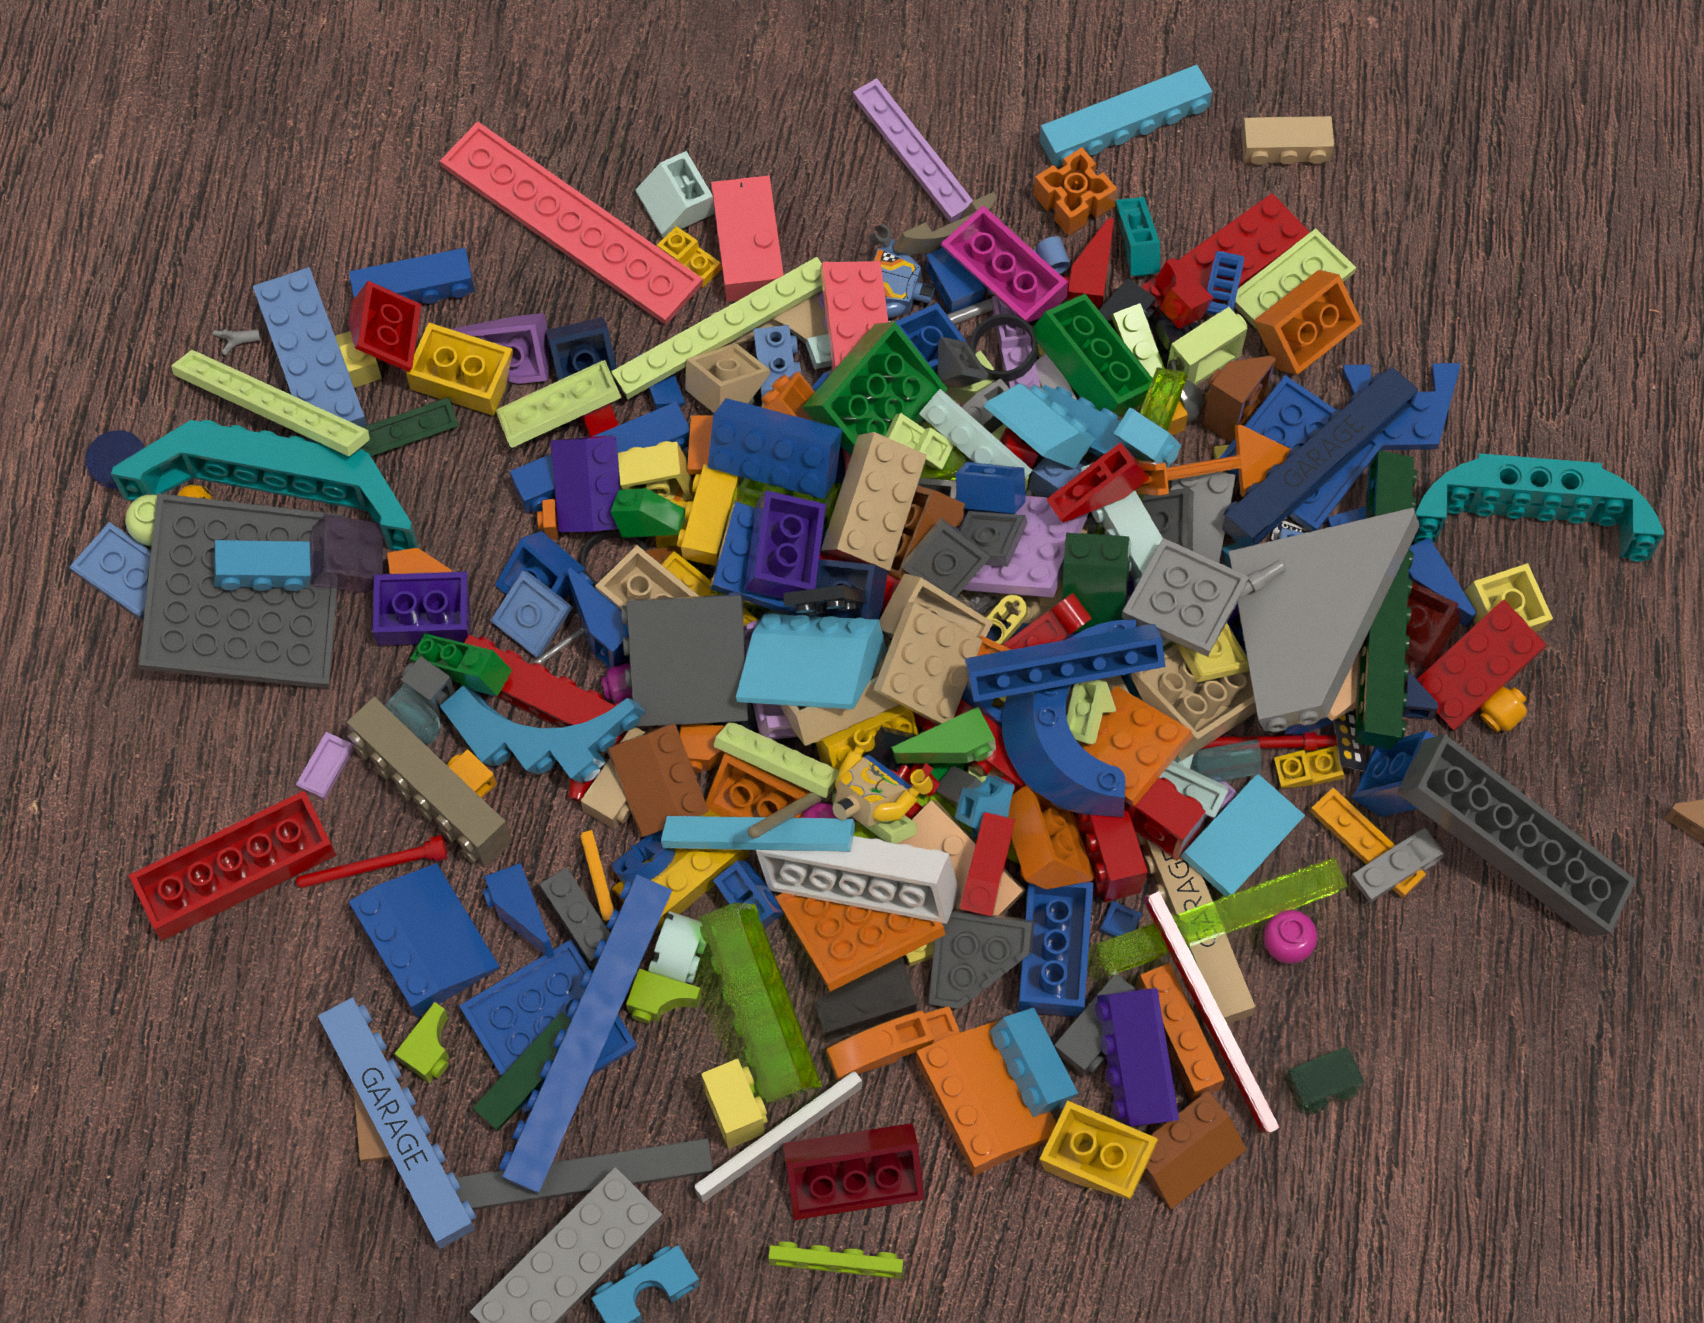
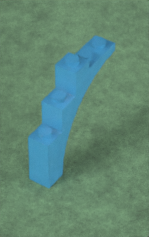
(574, 747)

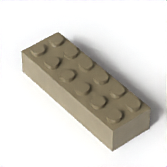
(428, 782)

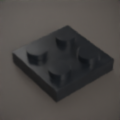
(818, 600)

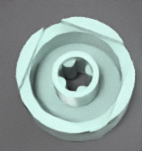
(677, 948)

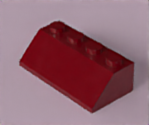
(853, 1171)

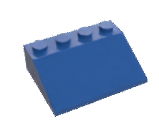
(424, 937)

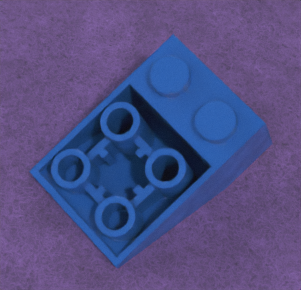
(599, 620)

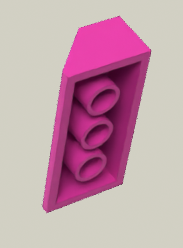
(1006, 265)

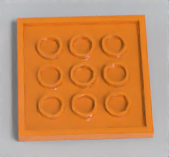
(852, 939)

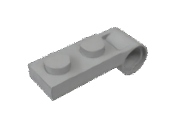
(1398, 864)

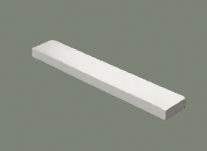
(776, 1137)

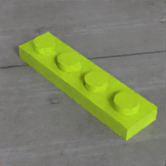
(850, 1262)

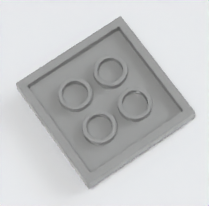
(1185, 596)

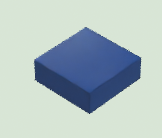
(1120, 920)

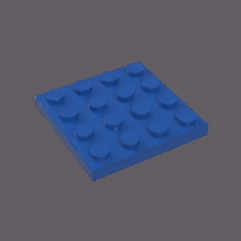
(1288, 419)
(526, 1002)

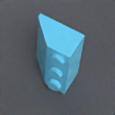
(1042, 423)

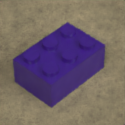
(784, 544)

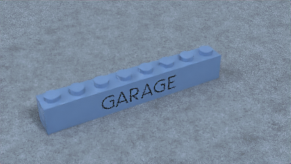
(396, 1122)

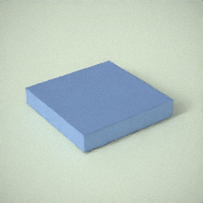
(531, 613)

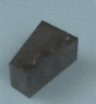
(866, 1002)

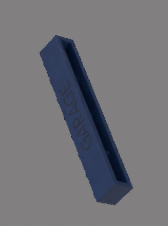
(1319, 458)

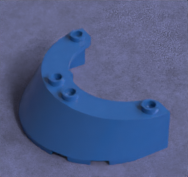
(1049, 755)

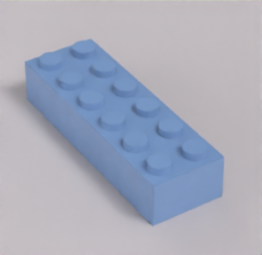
(308, 345)

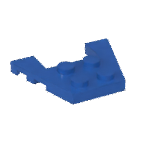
(1424, 421)

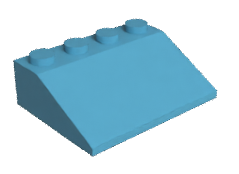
(811, 661)

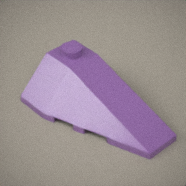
(526, 337)

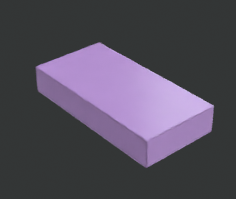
(325, 766)

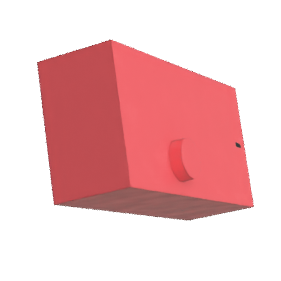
(746, 235)

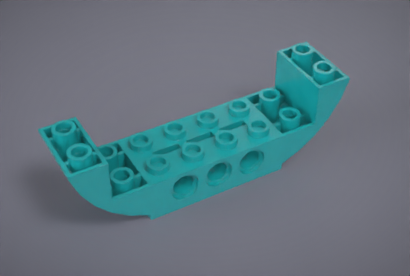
(1546, 492)

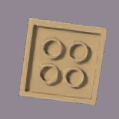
(927, 664)

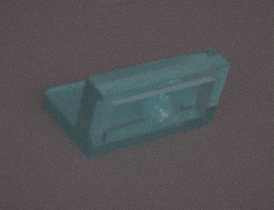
(1229, 761)

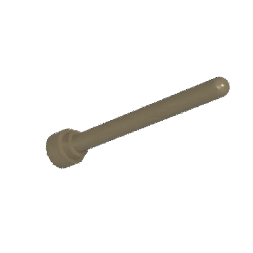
(787, 813)

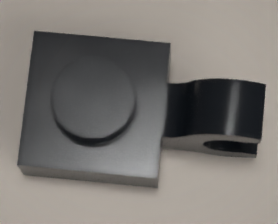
(1167, 330)

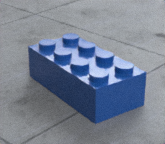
(774, 448)
(1057, 968)

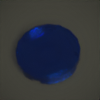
(109, 451)

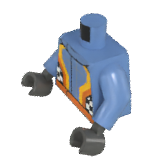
(900, 275)

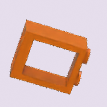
(789, 395)

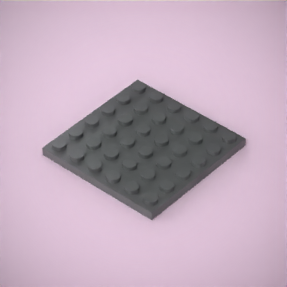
(236, 632)

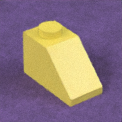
(360, 366)

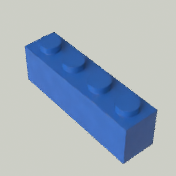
(421, 278)

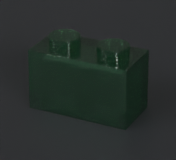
(1324, 1081)

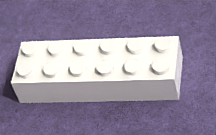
(868, 876)

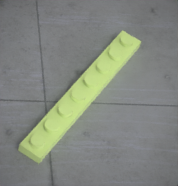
(719, 328)
(271, 402)

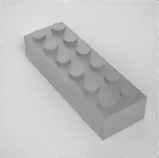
(572, 1256)

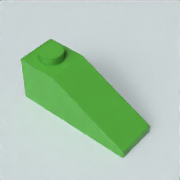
(953, 741)

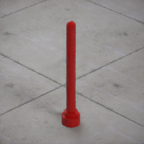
(432, 849)

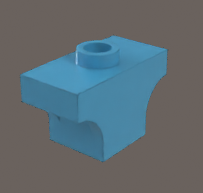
(991, 797)

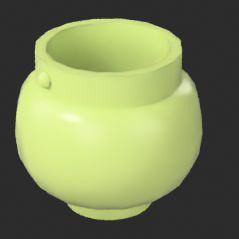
(141, 518)

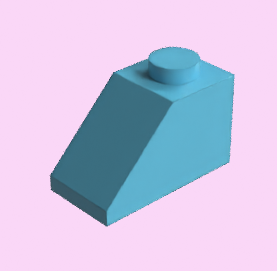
(1147, 439)

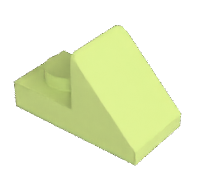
(1086, 708)

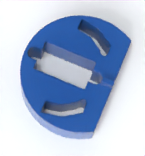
(631, 862)

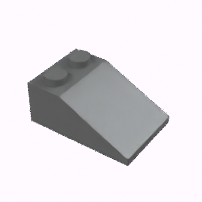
(1211, 500)

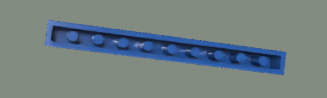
(586, 1034)

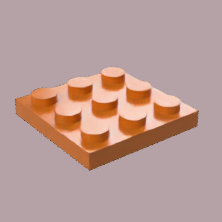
(1137, 742)

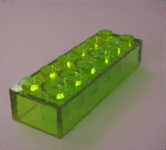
(759, 1002)

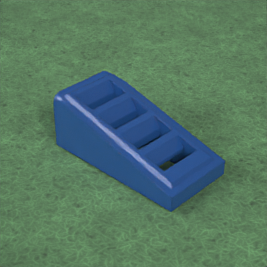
(1227, 266)

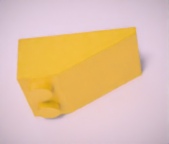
(1097, 1151)

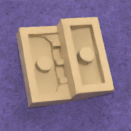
(804, 319)

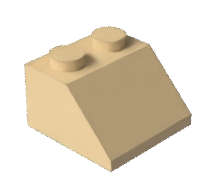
(724, 374)

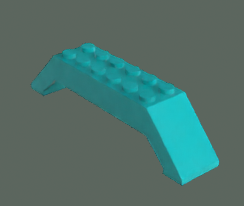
(266, 465)

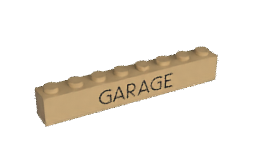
(1185, 890)

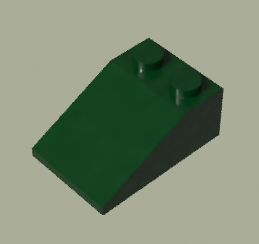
(1097, 574)

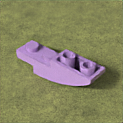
(1014, 347)

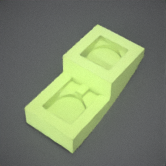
(923, 440)

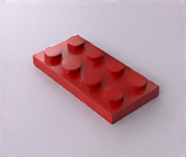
(1481, 663)

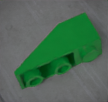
(465, 663)

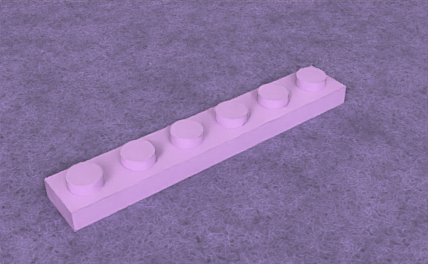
(913, 149)

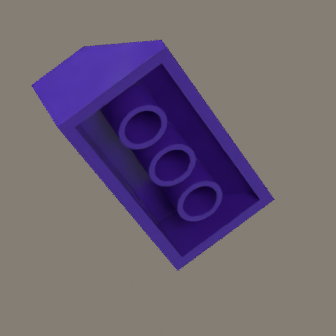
(1136, 1057)

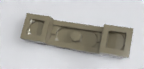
(923, 240)

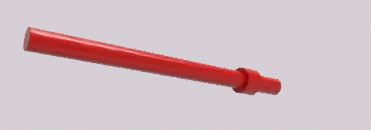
(1308, 741)

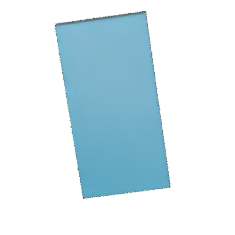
(1242, 836)

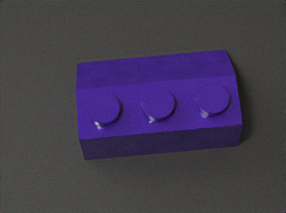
(585, 482)
(420, 605)

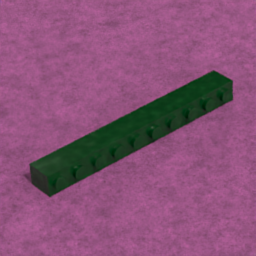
(1382, 654)

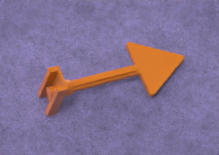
(1253, 460)

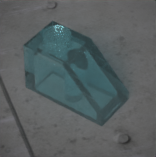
(415, 714)

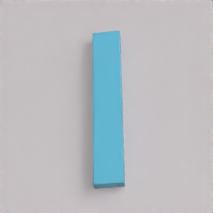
(732, 833)

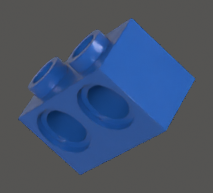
(744, 885)

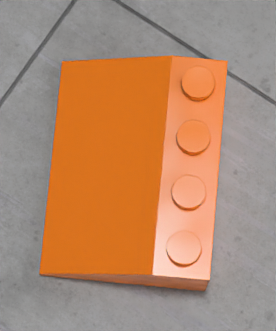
(981, 1099)

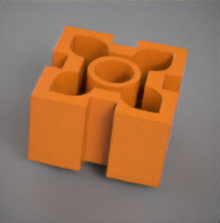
(1075, 191)

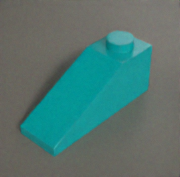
(1138, 236)

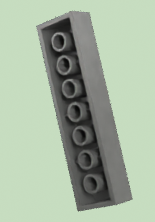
(1516, 835)

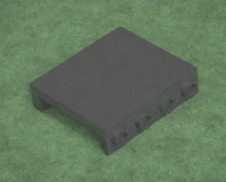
(686, 658)

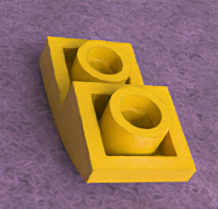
(687, 252)
(1309, 768)

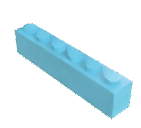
(1127, 115)

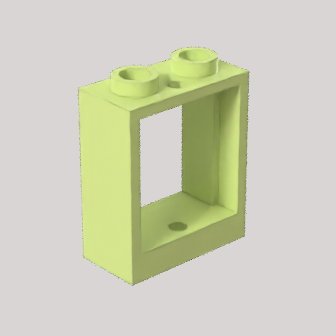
(1209, 346)

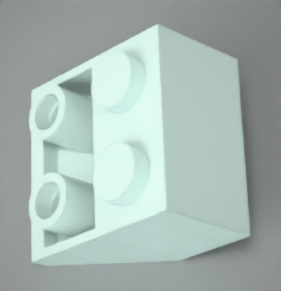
(675, 194)

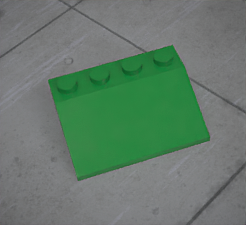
(874, 384)

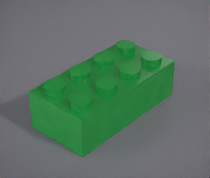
(1092, 356)

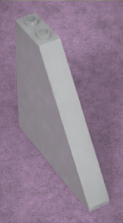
(1317, 612)

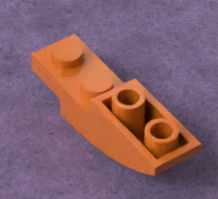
(890, 1041)

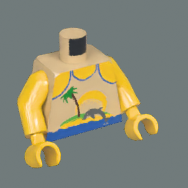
(873, 791)

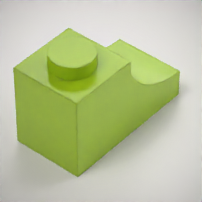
(656, 994)
(422, 1048)

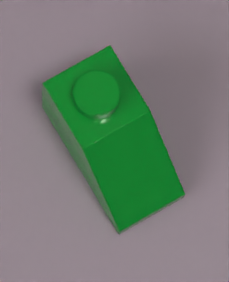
(646, 514)

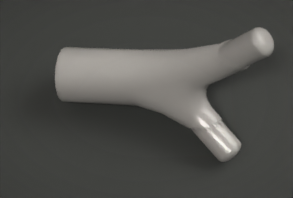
(236, 338)

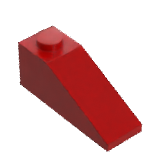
(1090, 268)
(1100, 484)
(988, 864)

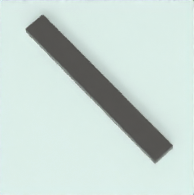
(585, 1173)

